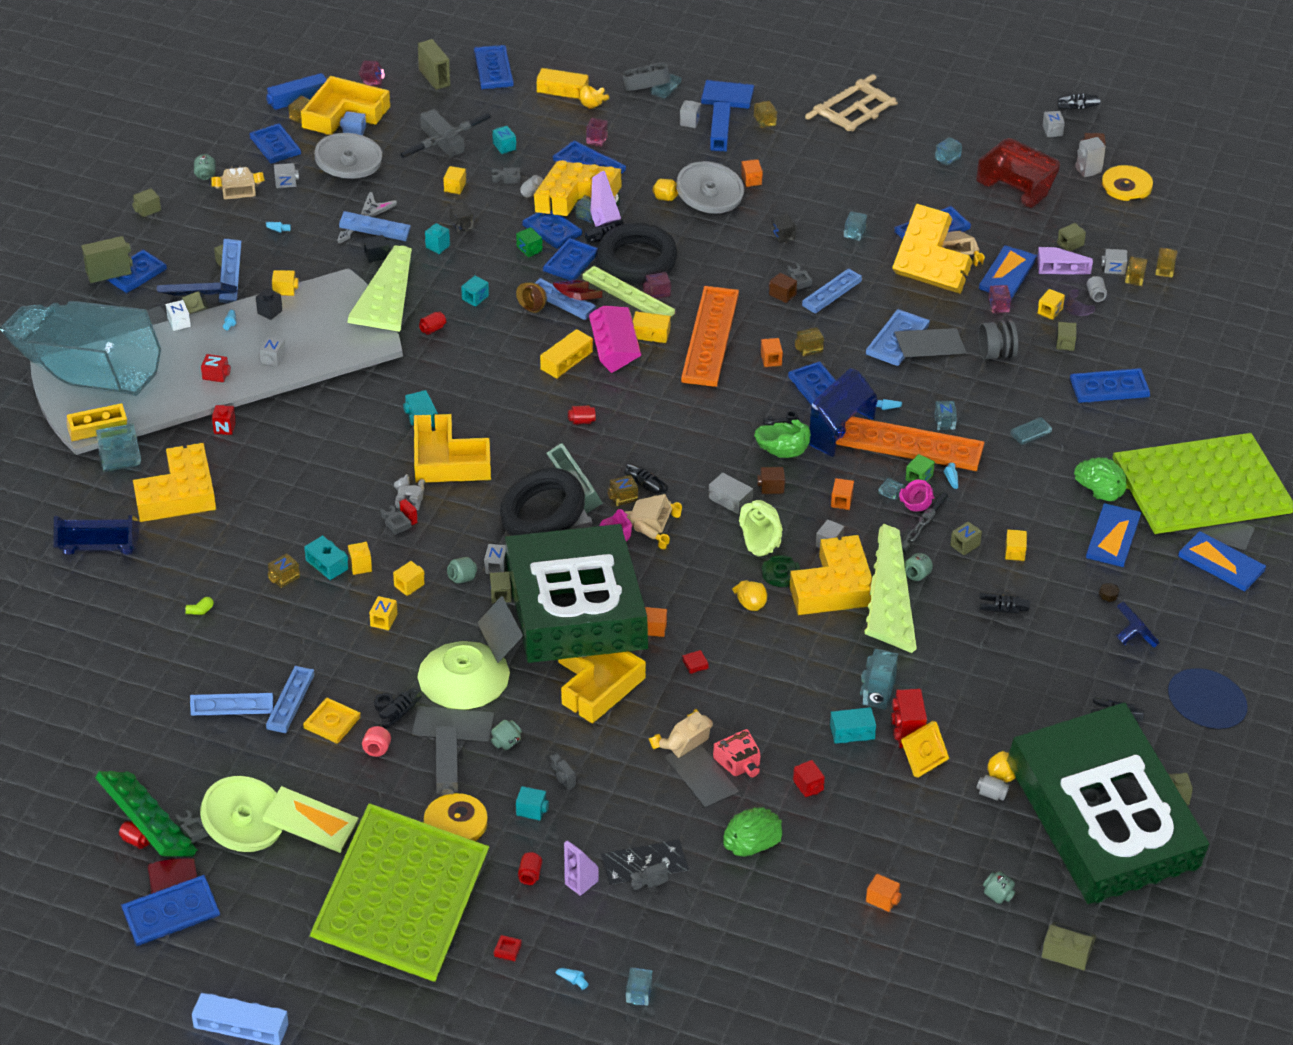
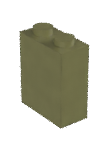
(434, 64)
(107, 259)

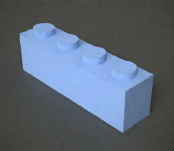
(240, 1019)

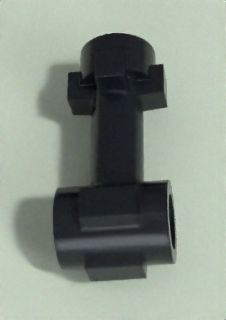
(790, 415)

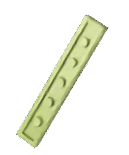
(626, 292)

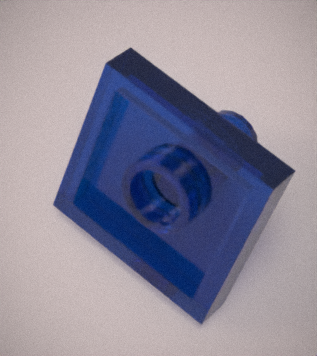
(1135, 626)

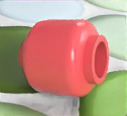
(376, 741)

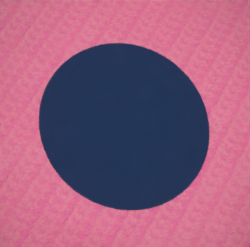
(1207, 698)

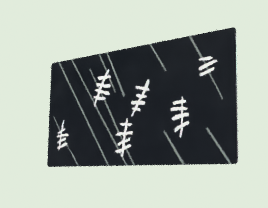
(623, 863)

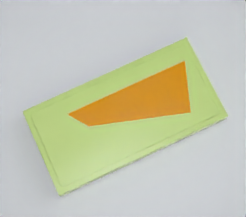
(310, 819)

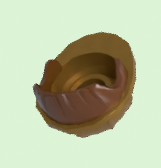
(531, 296)

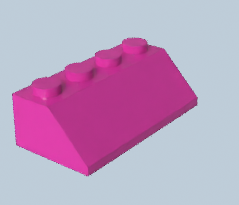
(614, 336)

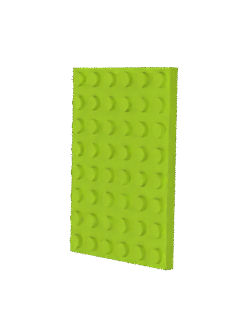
(1203, 483)
(400, 892)

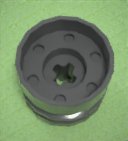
(998, 339)

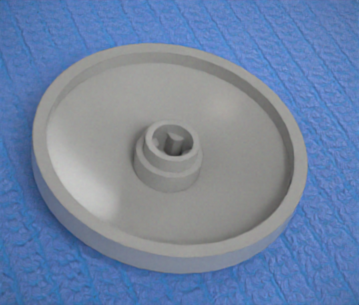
(348, 155)
(710, 187)

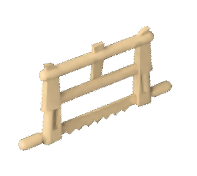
(863, 85)

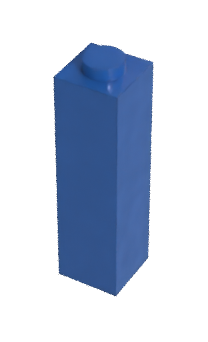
(286, 93)
(720, 126)

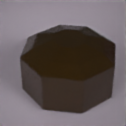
(1109, 592)

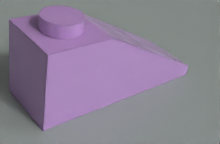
(602, 201)
(1059, 261)
(579, 869)

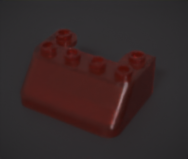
(1020, 168)

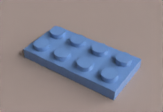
(886, 345)

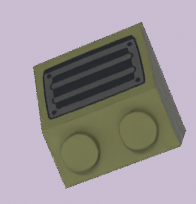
(1068, 945)

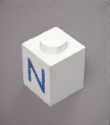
(178, 315)

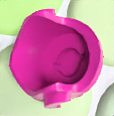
(917, 495)
(619, 518)

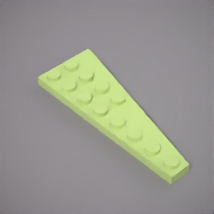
(385, 295)
(890, 602)

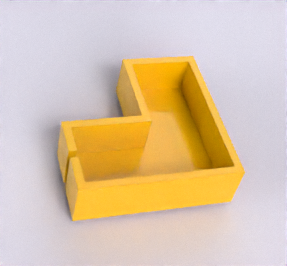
(341, 95)
(569, 183)
(922, 252)
(448, 459)
(181, 492)
(839, 584)
(600, 682)

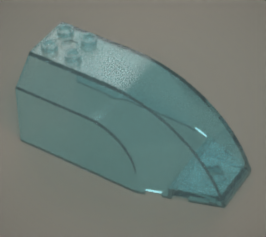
(88, 344)

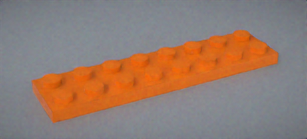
(710, 336)
(910, 442)

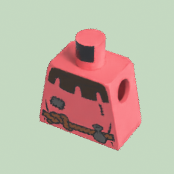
(738, 754)

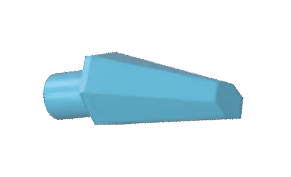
(278, 226)
(230, 320)
(888, 404)
(951, 475)
(573, 977)

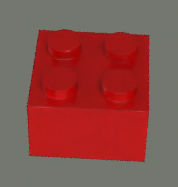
(908, 713)

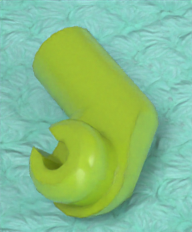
(201, 607)

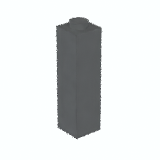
(435, 125)
(446, 760)

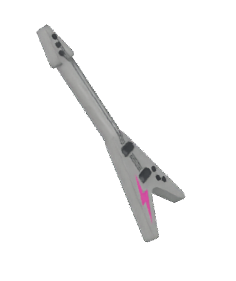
(370, 209)

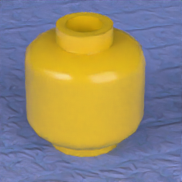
(665, 189)

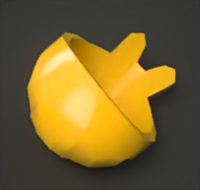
(592, 98)
(751, 594)
(999, 767)

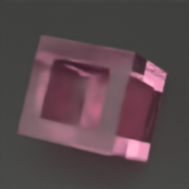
(371, 73)
(596, 132)
(657, 285)
(999, 299)

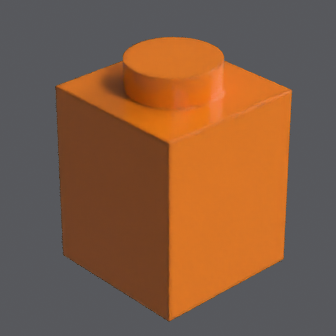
(751, 173)
(771, 352)
(842, 494)
(656, 621)
(883, 893)

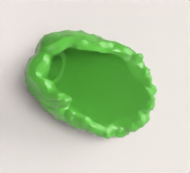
(784, 438)
(1102, 477)
(752, 831)

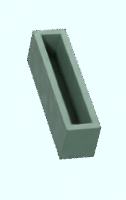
(563, 460)

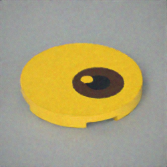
(1127, 182)
(458, 815)

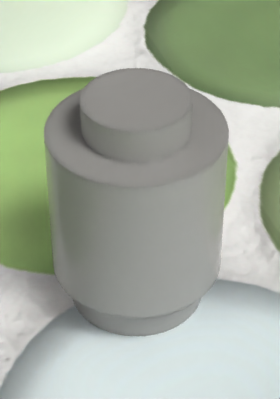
(530, 186)
(1096, 288)
(992, 787)

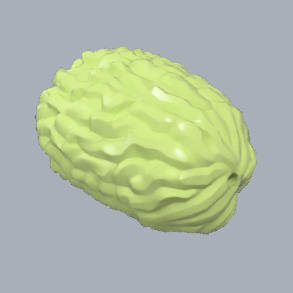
(760, 527)

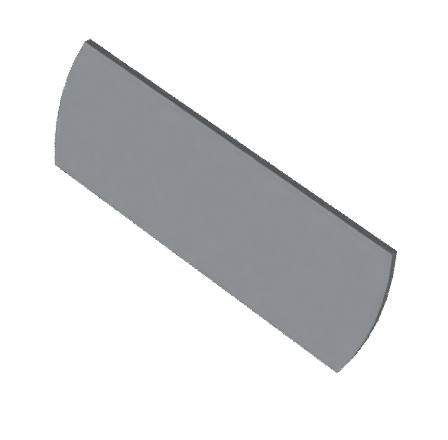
(316, 348)

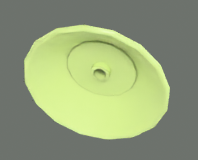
(463, 675)

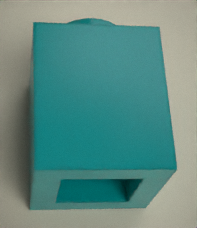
(504, 139)
(437, 238)
(475, 291)
(531, 803)

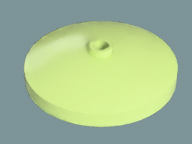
(235, 814)

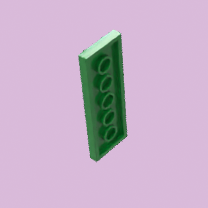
(146, 814)

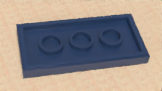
(204, 288)

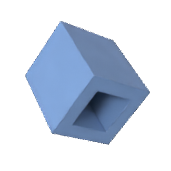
(353, 123)

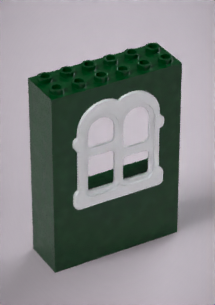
(576, 563)
(1095, 752)

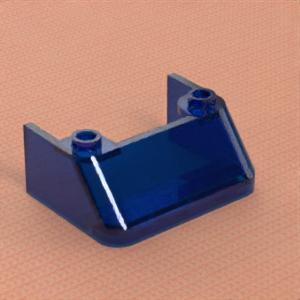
(836, 406)
(96, 535)

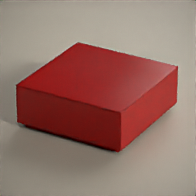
(409, 511)
(695, 661)
(507, 948)

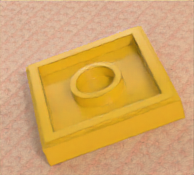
(332, 720)
(925, 749)

